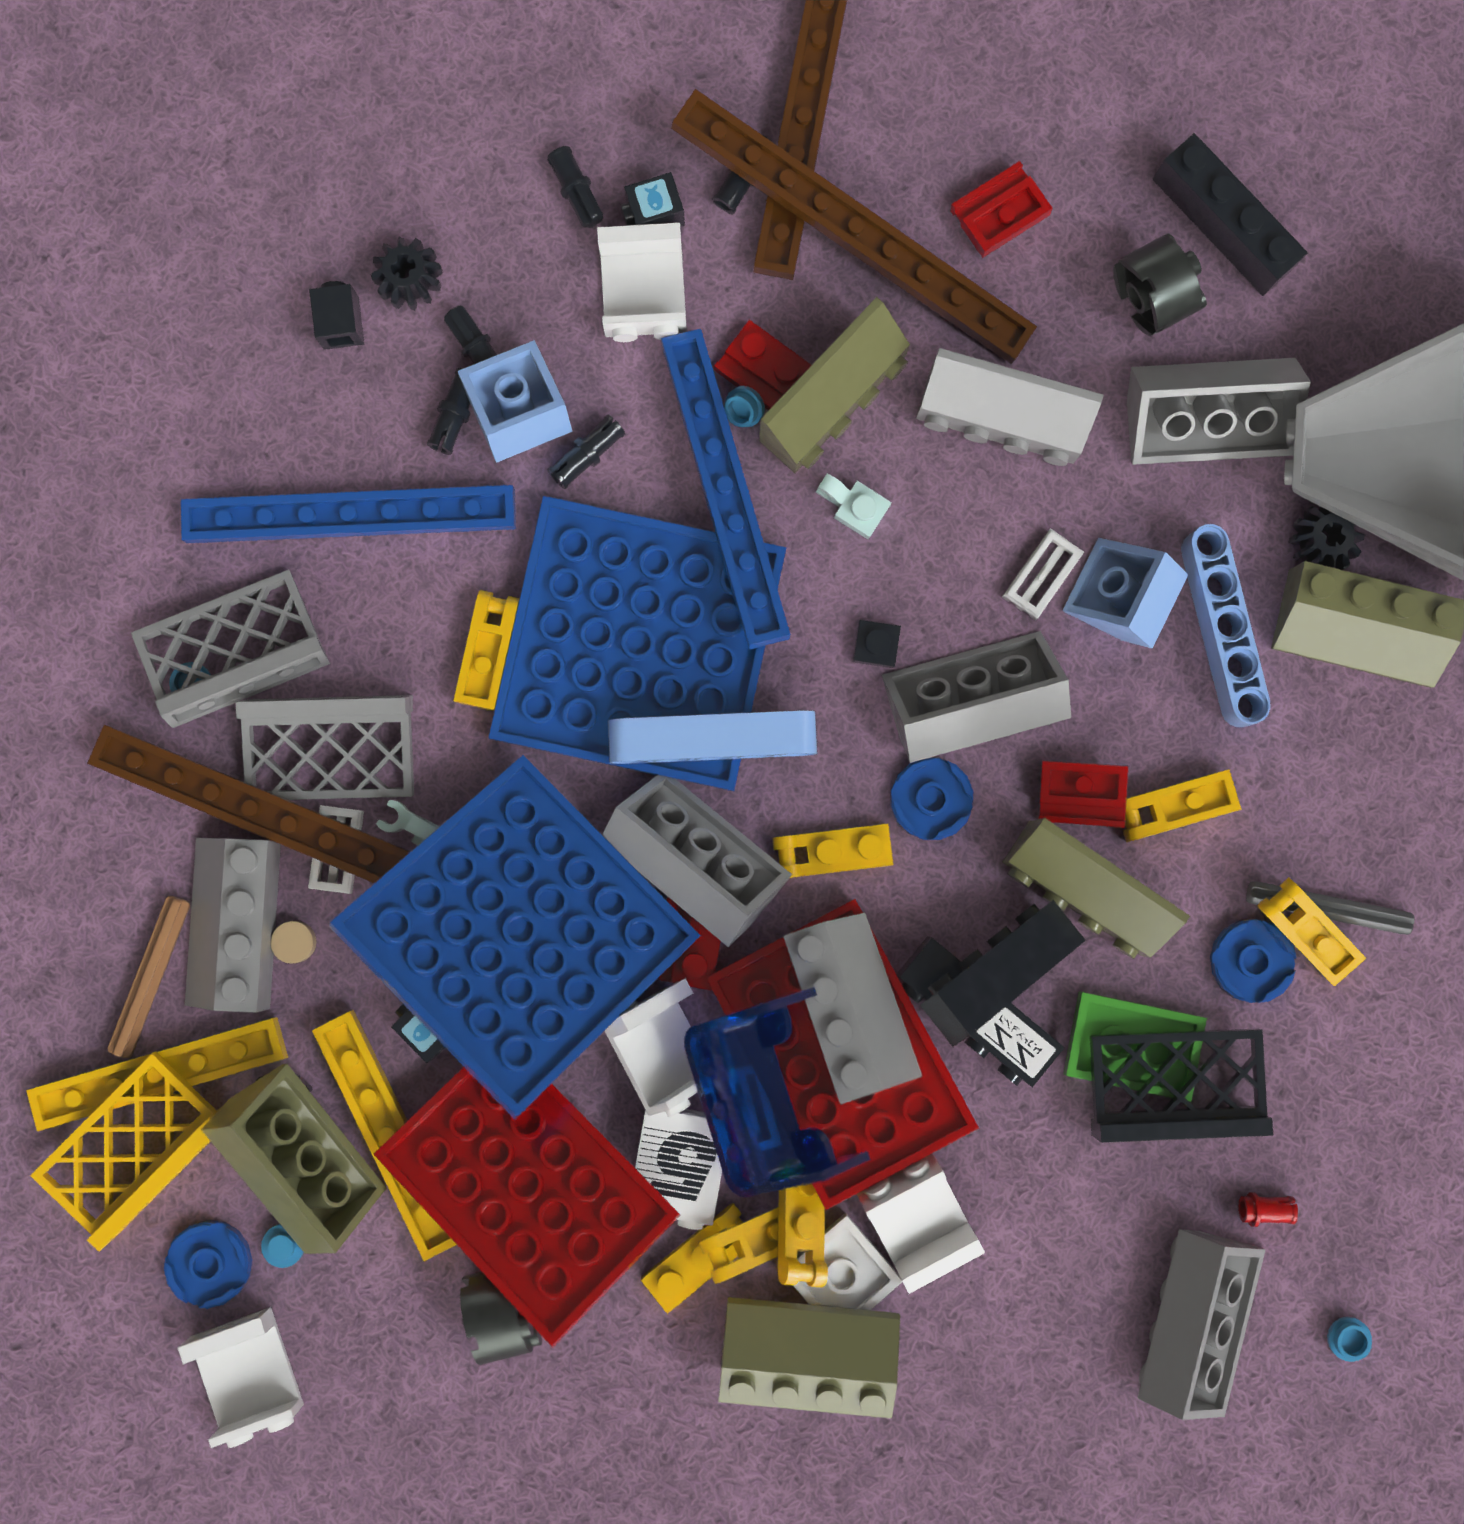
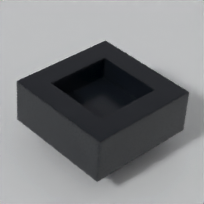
(876, 644)

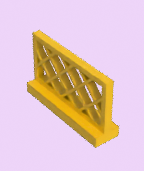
(147, 1182)

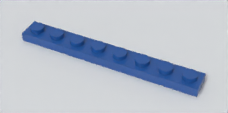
(725, 489)
(348, 514)

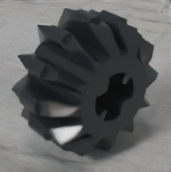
(421, 276)
(1312, 539)

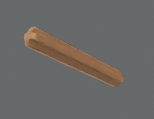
(148, 977)

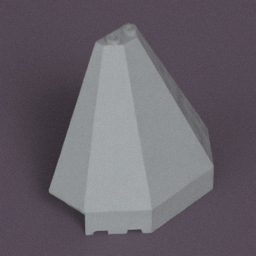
(1391, 451)

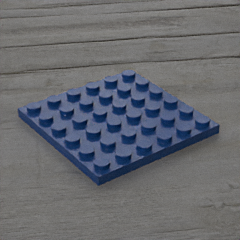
(624, 625)
(515, 934)

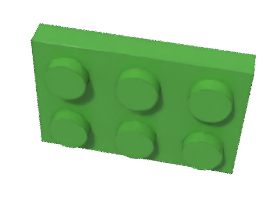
(1109, 1015)

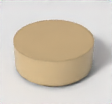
(293, 942)

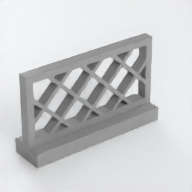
(234, 681)
(328, 711)

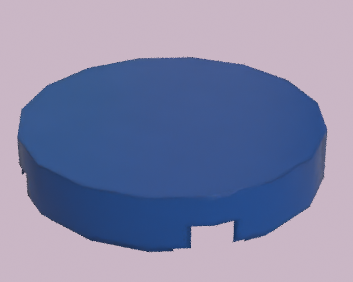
(916, 805)
(1241, 952)
(220, 1254)

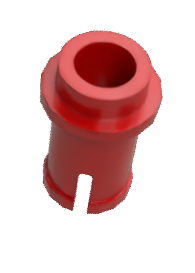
(1267, 1209)

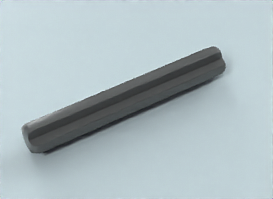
(1342, 909)

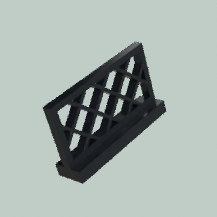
(1172, 1122)

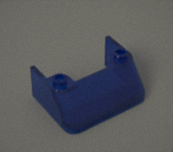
(751, 1105)

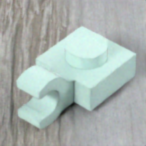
(859, 508)
(410, 822)

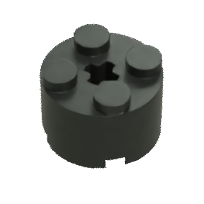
(1160, 284)
(494, 1322)

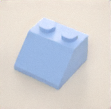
(515, 401)
(1126, 591)

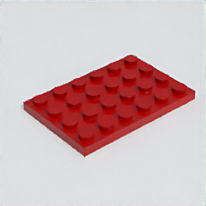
(891, 1124)
(528, 1197)

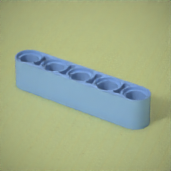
(1233, 608)
(712, 737)

